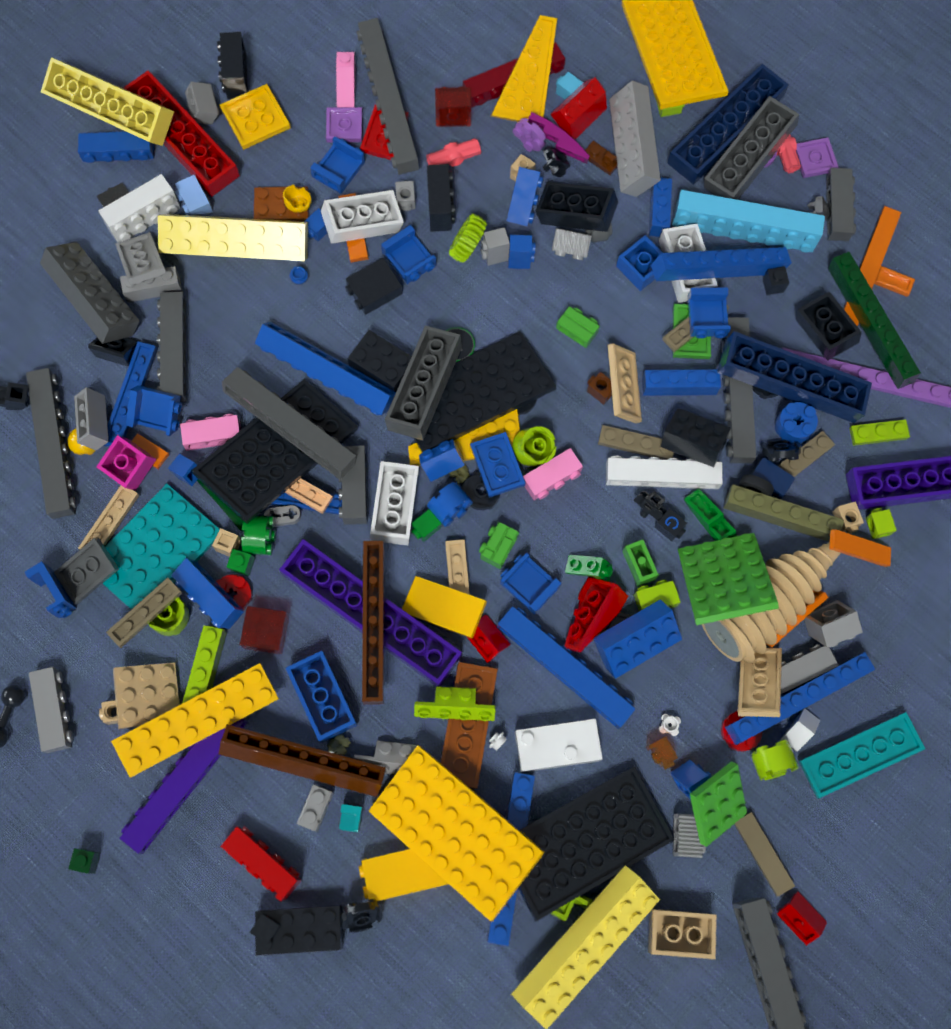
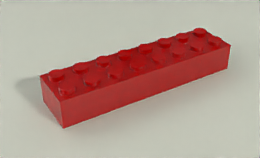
(187, 139)

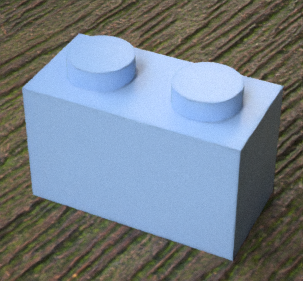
(193, 197)

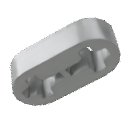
(281, 511)

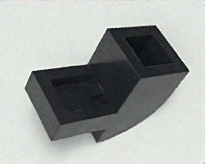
(13, 396)

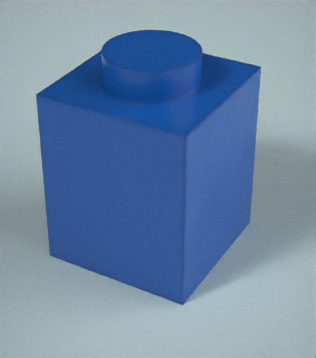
(316, 225)
(182, 469)

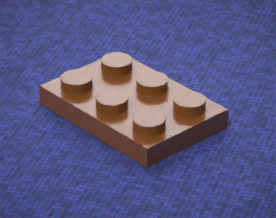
(270, 205)

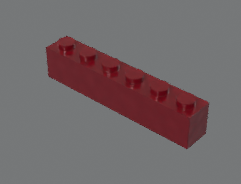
(492, 82)

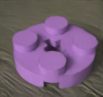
(530, 135)

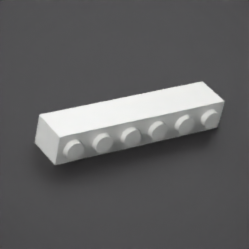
(662, 473)

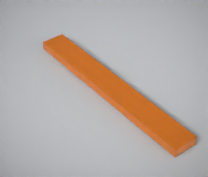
(877, 250)

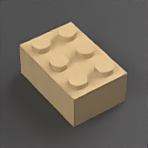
(682, 934)

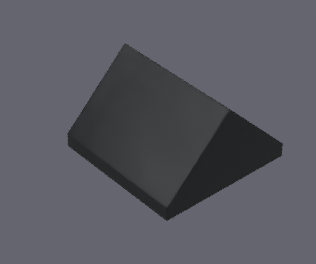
(116, 351)

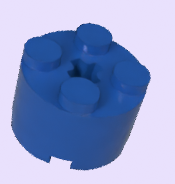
(796, 422)
(450, 504)

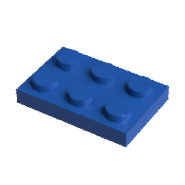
(497, 464)

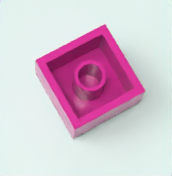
(126, 463)

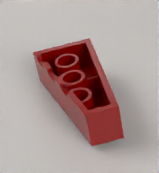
(261, 862)

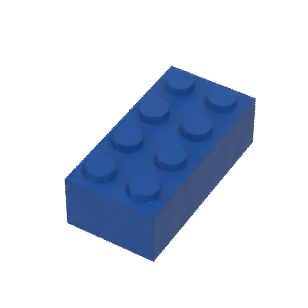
(638, 638)
(321, 696)

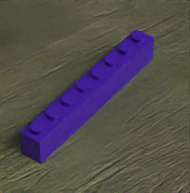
(173, 792)

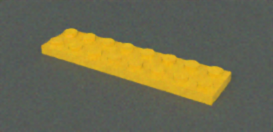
(194, 720)

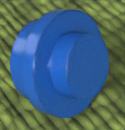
(298, 275)

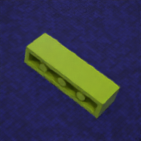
(205, 662)

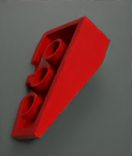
(597, 608)

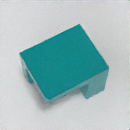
(350, 818)

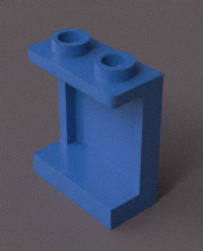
(338, 165)
(408, 255)
(708, 312)
(153, 409)
(43, 574)
(529, 583)

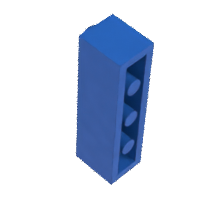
(113, 147)
(680, 382)
(207, 593)

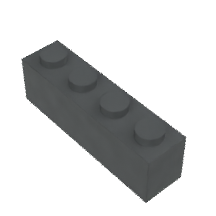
(840, 204)
(354, 490)

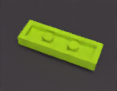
(879, 432)

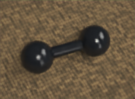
(11, 697)

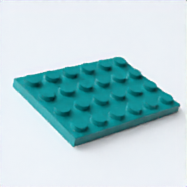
(157, 544)

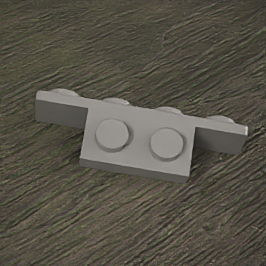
(389, 755)

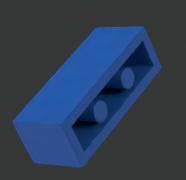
(524, 197)
(660, 207)

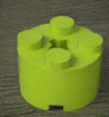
(534, 446)
(174, 622)
(774, 761)

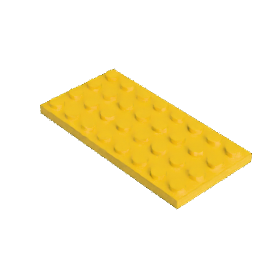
(674, 51)
(456, 833)

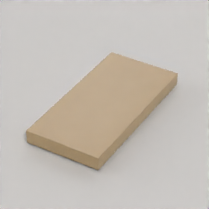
(624, 383)
(761, 685)

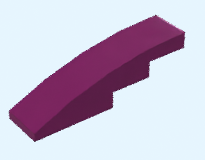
(563, 141)

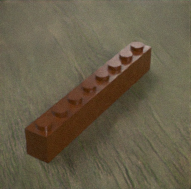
(373, 623)
(301, 760)

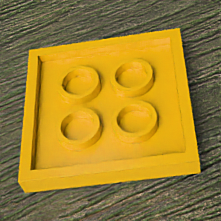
(255, 116)

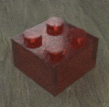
(453, 106)
(264, 630)

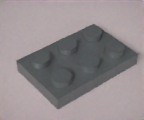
(86, 570)

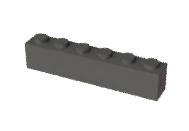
(172, 344)

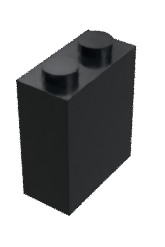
(373, 286)

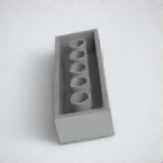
(634, 139)

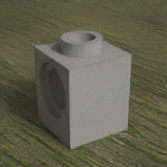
(405, 189)

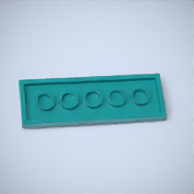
(861, 755)

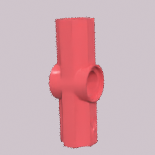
(454, 153)
(789, 156)

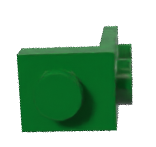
(589, 566)

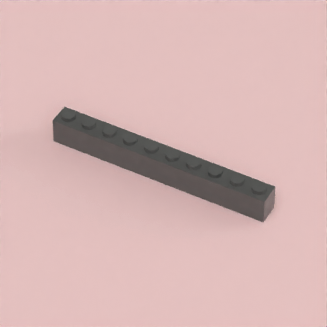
(388, 97)

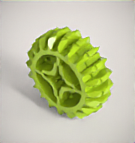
(467, 238)

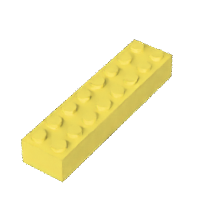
(107, 101)
(232, 237)
(585, 947)

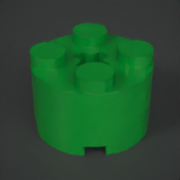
(259, 535)

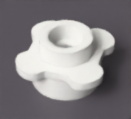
(675, 721)
(497, 741)

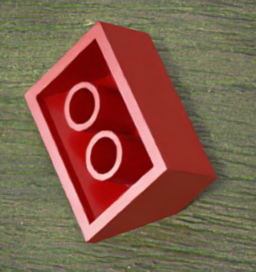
(581, 108)

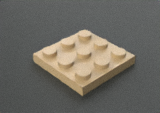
(144, 693)

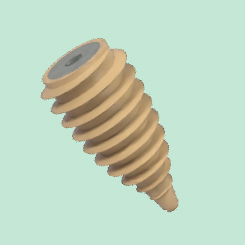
(793, 582)

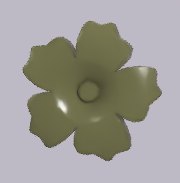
(460, 474)
(338, 745)

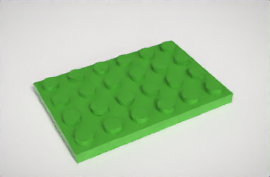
(727, 579)

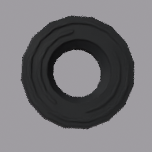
(756, 484)

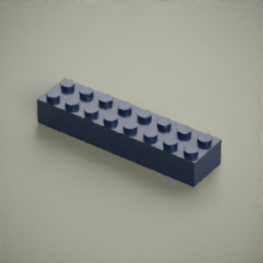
(716, 133)
(794, 377)

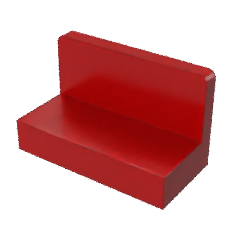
(488, 639)
(802, 919)

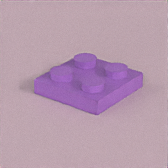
(344, 124)
(816, 157)

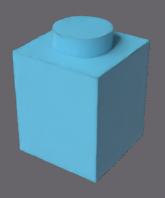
(567, 85)

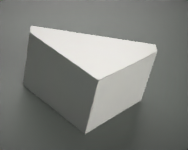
(801, 730)

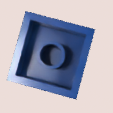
(637, 262)

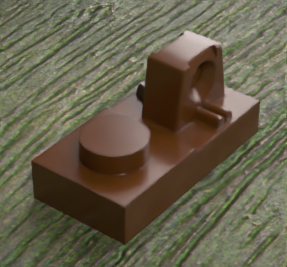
(601, 158)

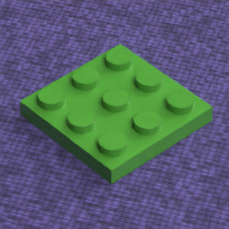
(718, 803)

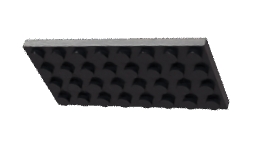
(487, 389)
(261, 463)
(592, 841)

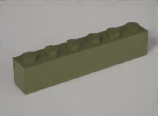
(781, 513)

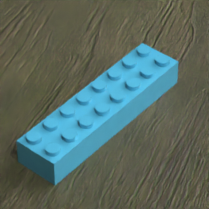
(749, 221)

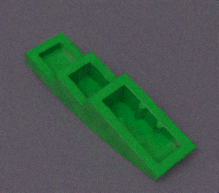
(709, 516)

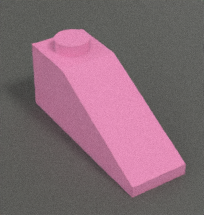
(345, 79)

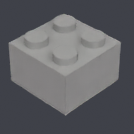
(833, 624)

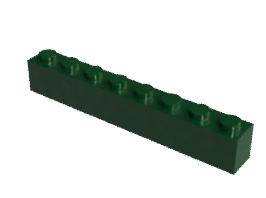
(874, 320)

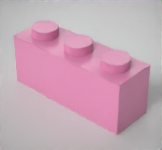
(209, 432)
(552, 474)

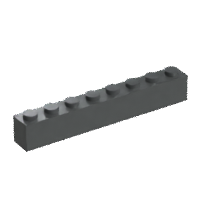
(739, 407)
(289, 423)
(50, 443)

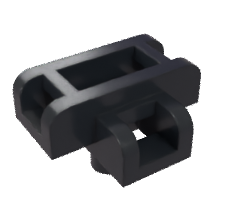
(555, 161)
(651, 505)

